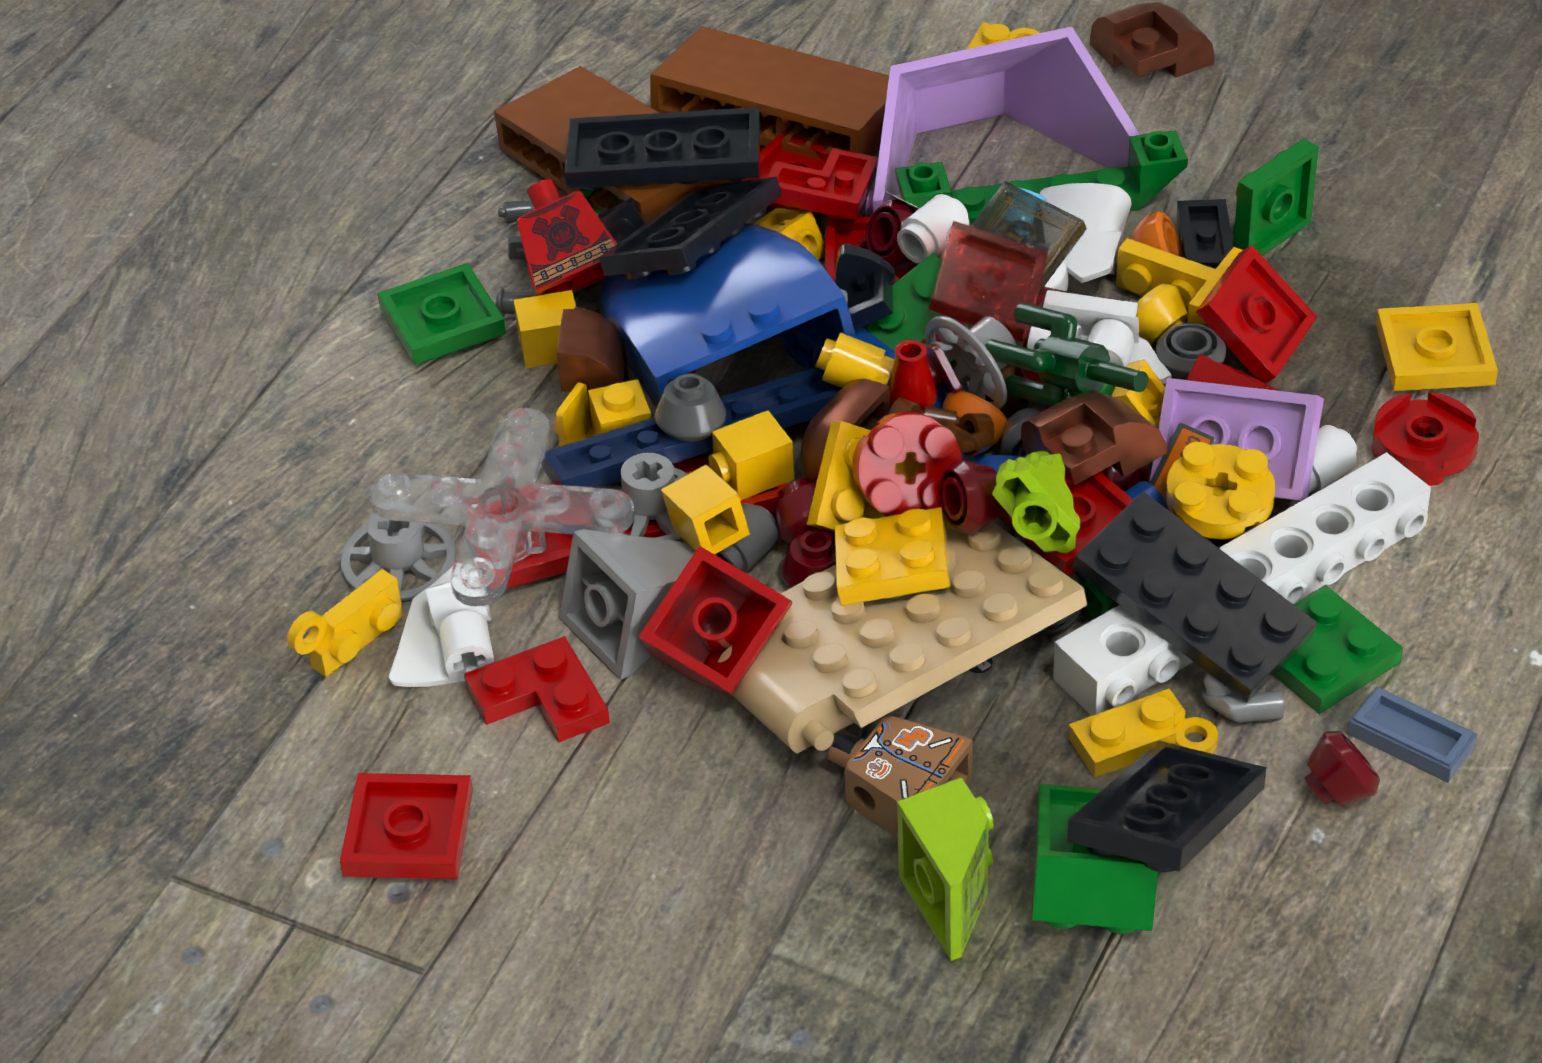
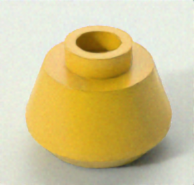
(1159, 312)

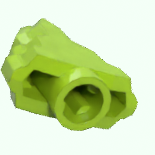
(1039, 500)

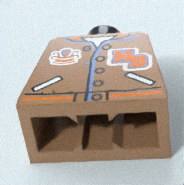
(898, 763)

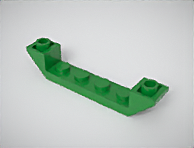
(1151, 166)

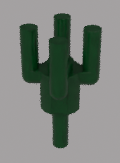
(1060, 360)

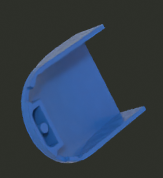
(726, 303)

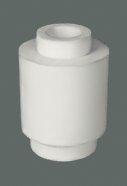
(928, 227)
(1333, 457)

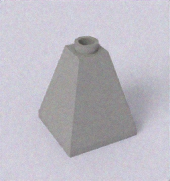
(615, 590)

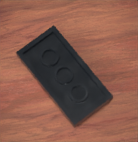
(663, 148)
(690, 228)
(1194, 596)
(1166, 806)

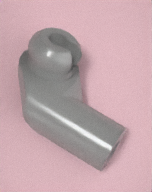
(1259, 708)

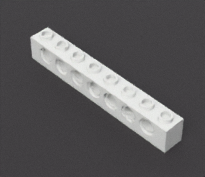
(1291, 553)

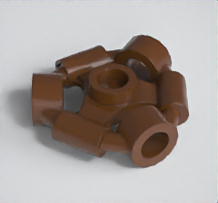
(972, 431)

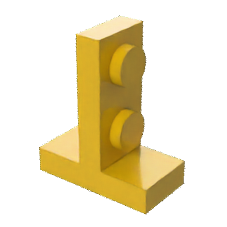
(1145, 267)

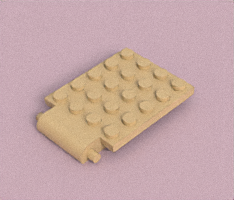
(870, 657)

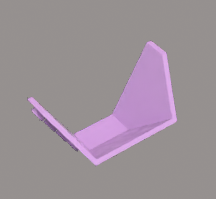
(1035, 79)

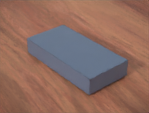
(1412, 734)

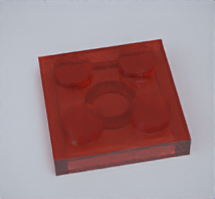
(986, 277)

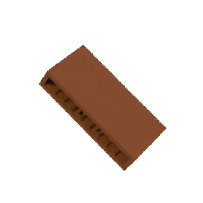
(794, 91)
(537, 131)

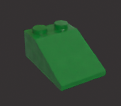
(1079, 886)

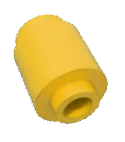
(853, 360)

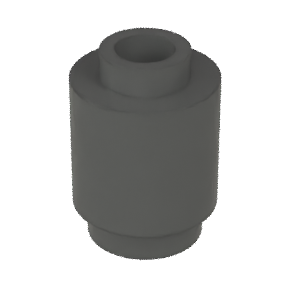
(753, 547)

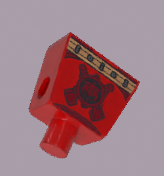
(562, 240)

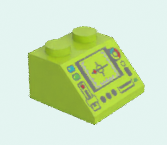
(946, 859)

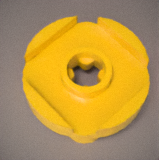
(1208, 466)

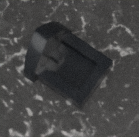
(865, 283)

